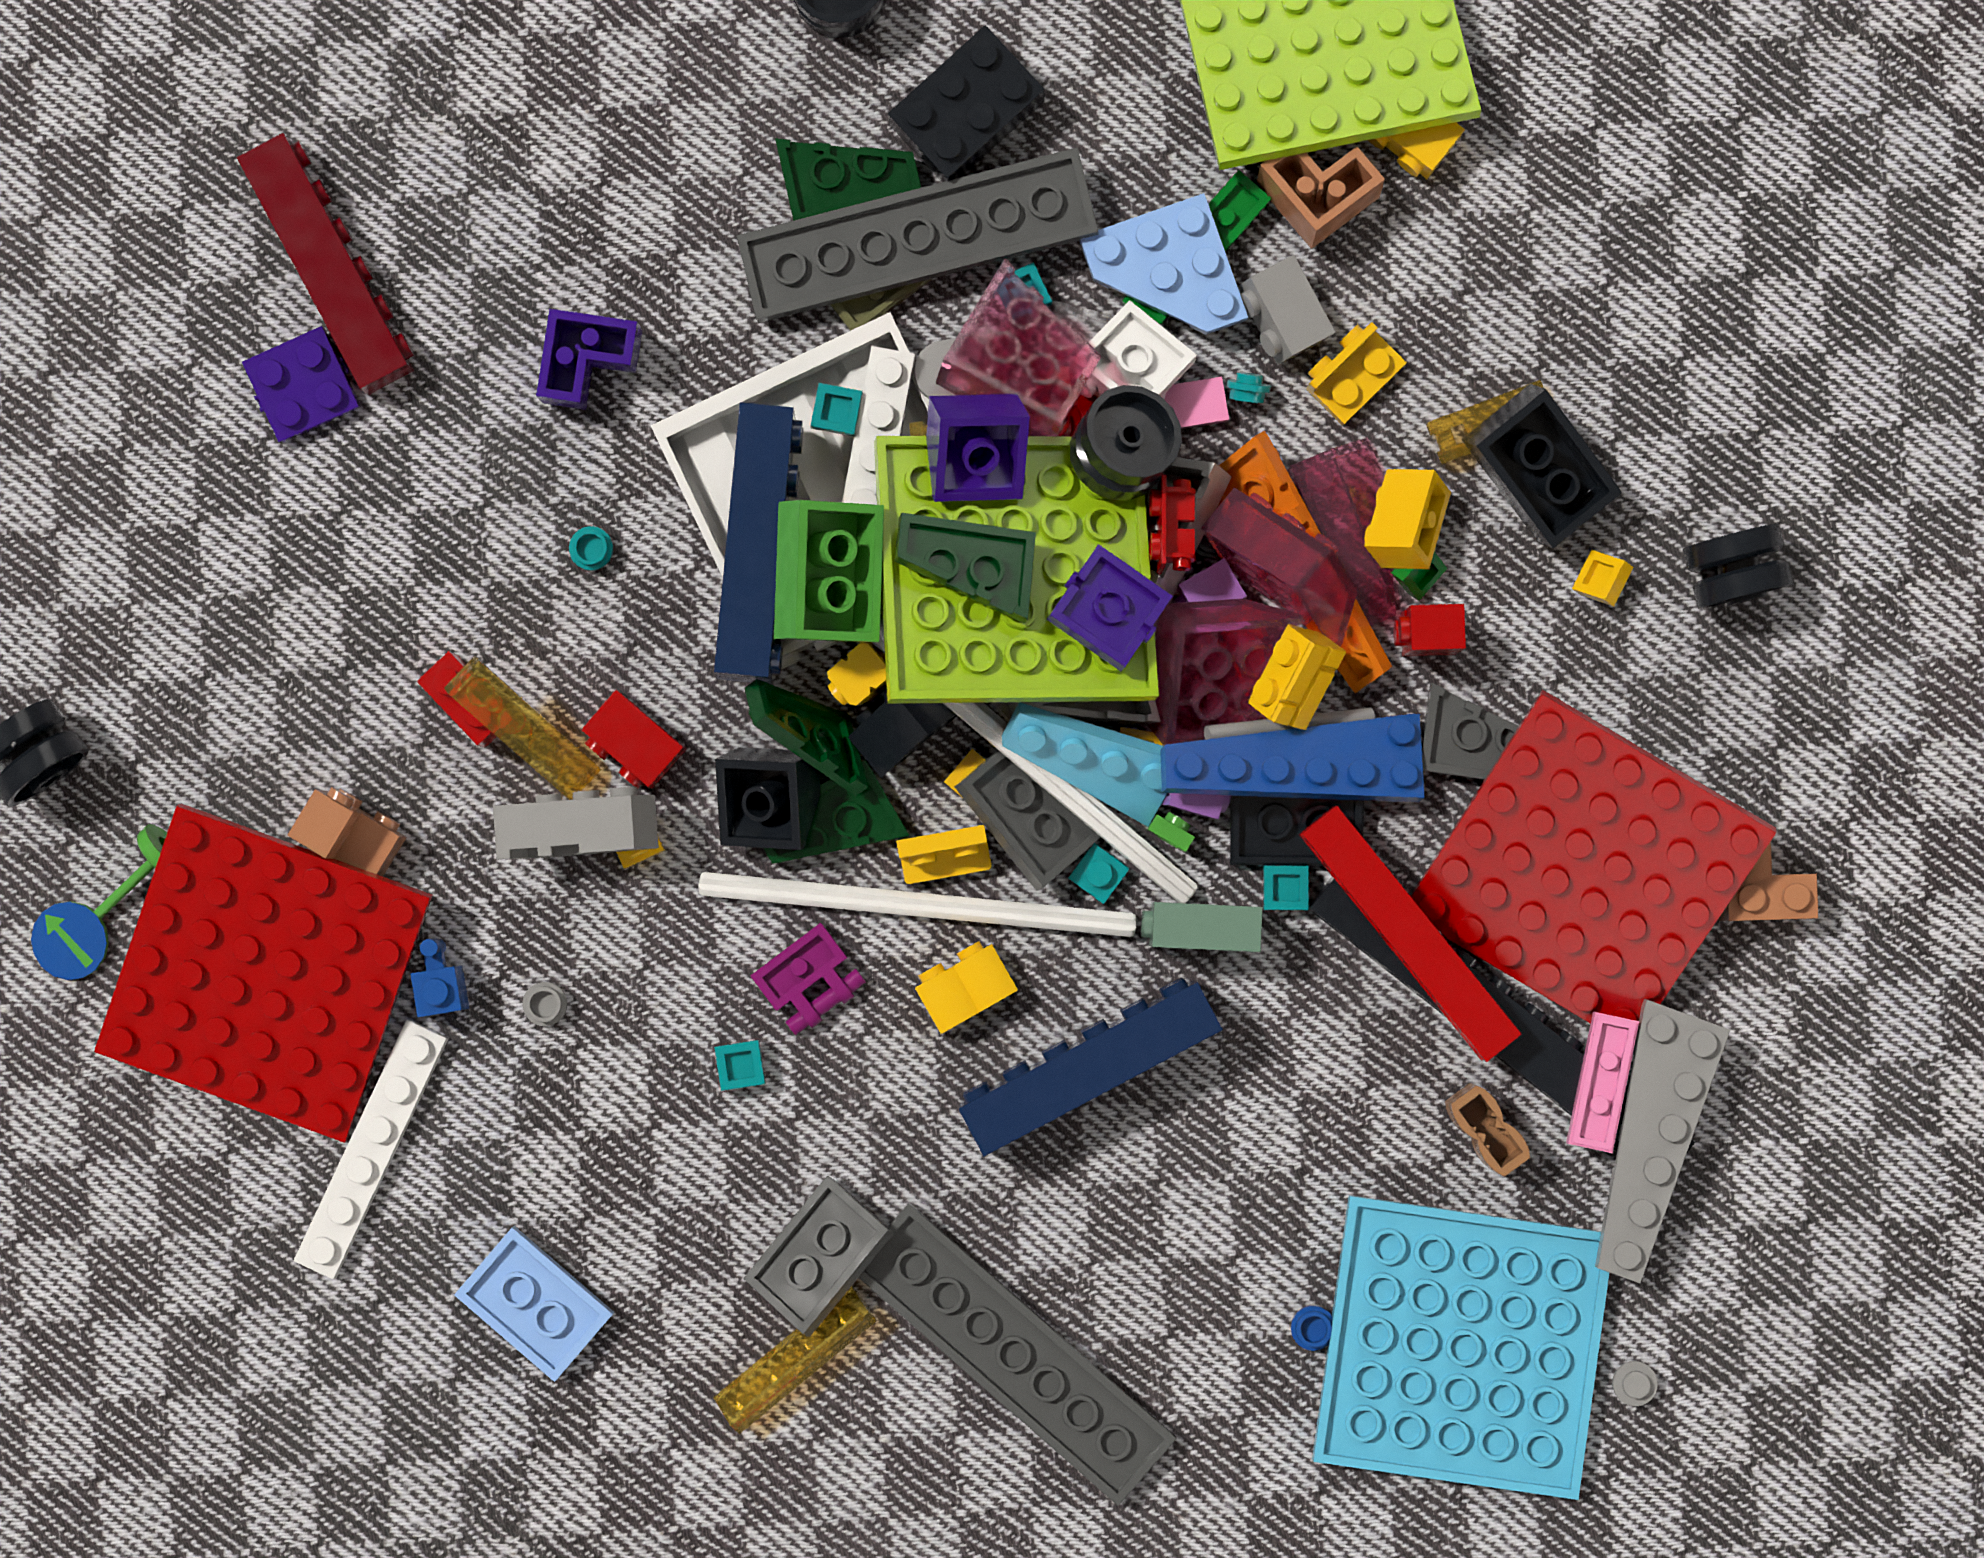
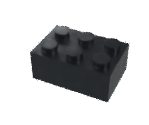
(966, 106)
(1541, 465)

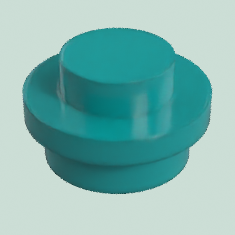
(1248, 388)
(591, 548)

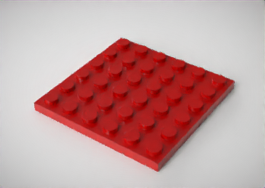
(1588, 865)
(262, 972)

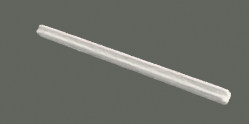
(1080, 803)
(917, 904)

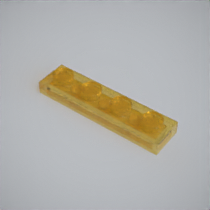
(522, 728)
(792, 1362)

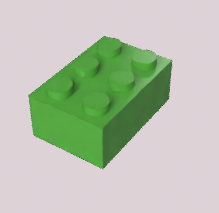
(828, 571)

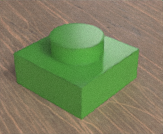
(1172, 831)

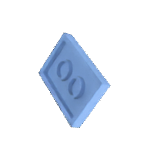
(534, 1303)

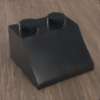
(765, 798)

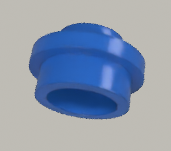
(1312, 1327)

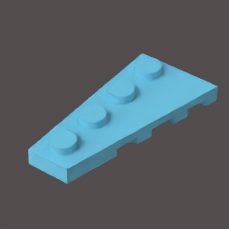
(1090, 757)

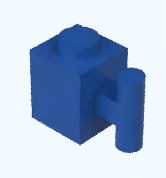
(439, 987)

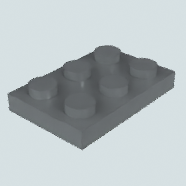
(1025, 819)
(818, 1256)

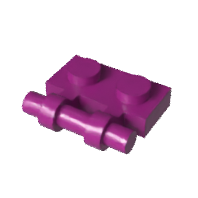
(800, 967)

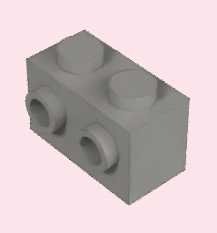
(1285, 310)

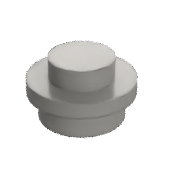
(544, 1003)
(1634, 1383)

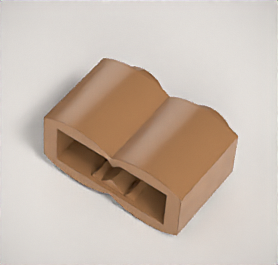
(1480, 1117)

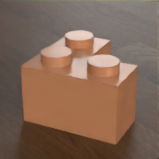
(1317, 200)
(342, 831)
(1773, 896)

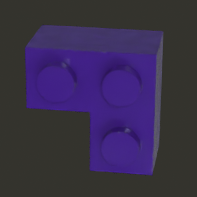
(575, 346)

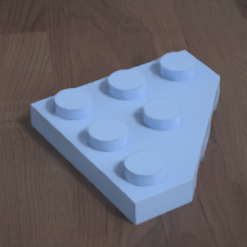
(1170, 265)

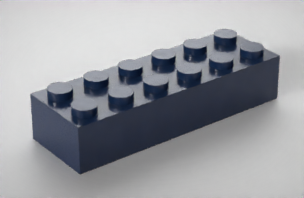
(759, 482)
(1089, 1066)

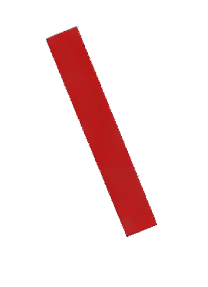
(1410, 934)

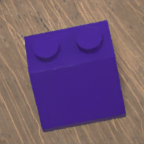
(977, 447)

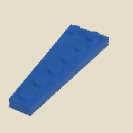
(1330, 761)

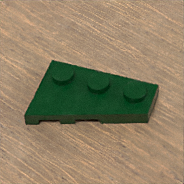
(837, 177)
(972, 559)
(809, 731)
(847, 821)

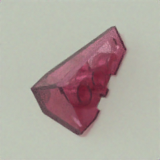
(1341, 498)

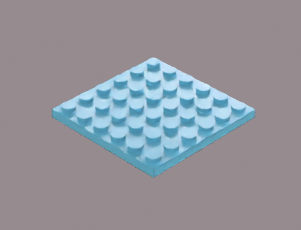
(1462, 1348)

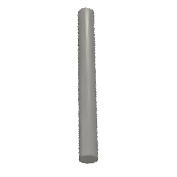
(1267, 725)

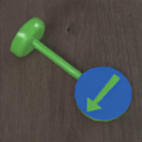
(71, 936)

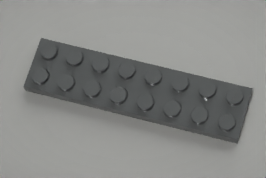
(917, 235)
(1016, 1355)

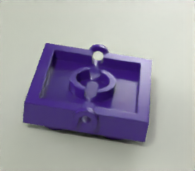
(301, 384)
(1109, 607)

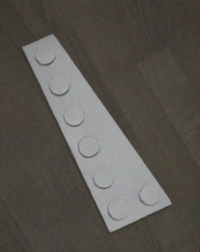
(1664, 1101)

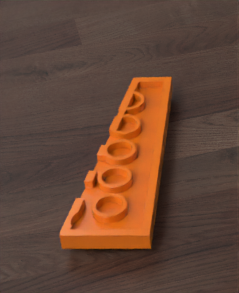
(1261, 471)

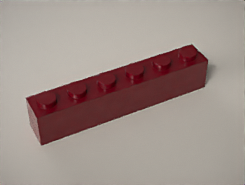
(326, 264)

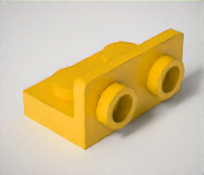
(1355, 373)
(944, 854)

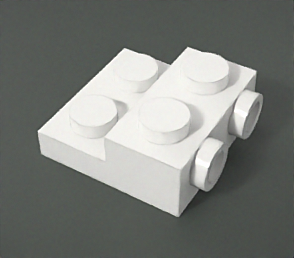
(1137, 354)

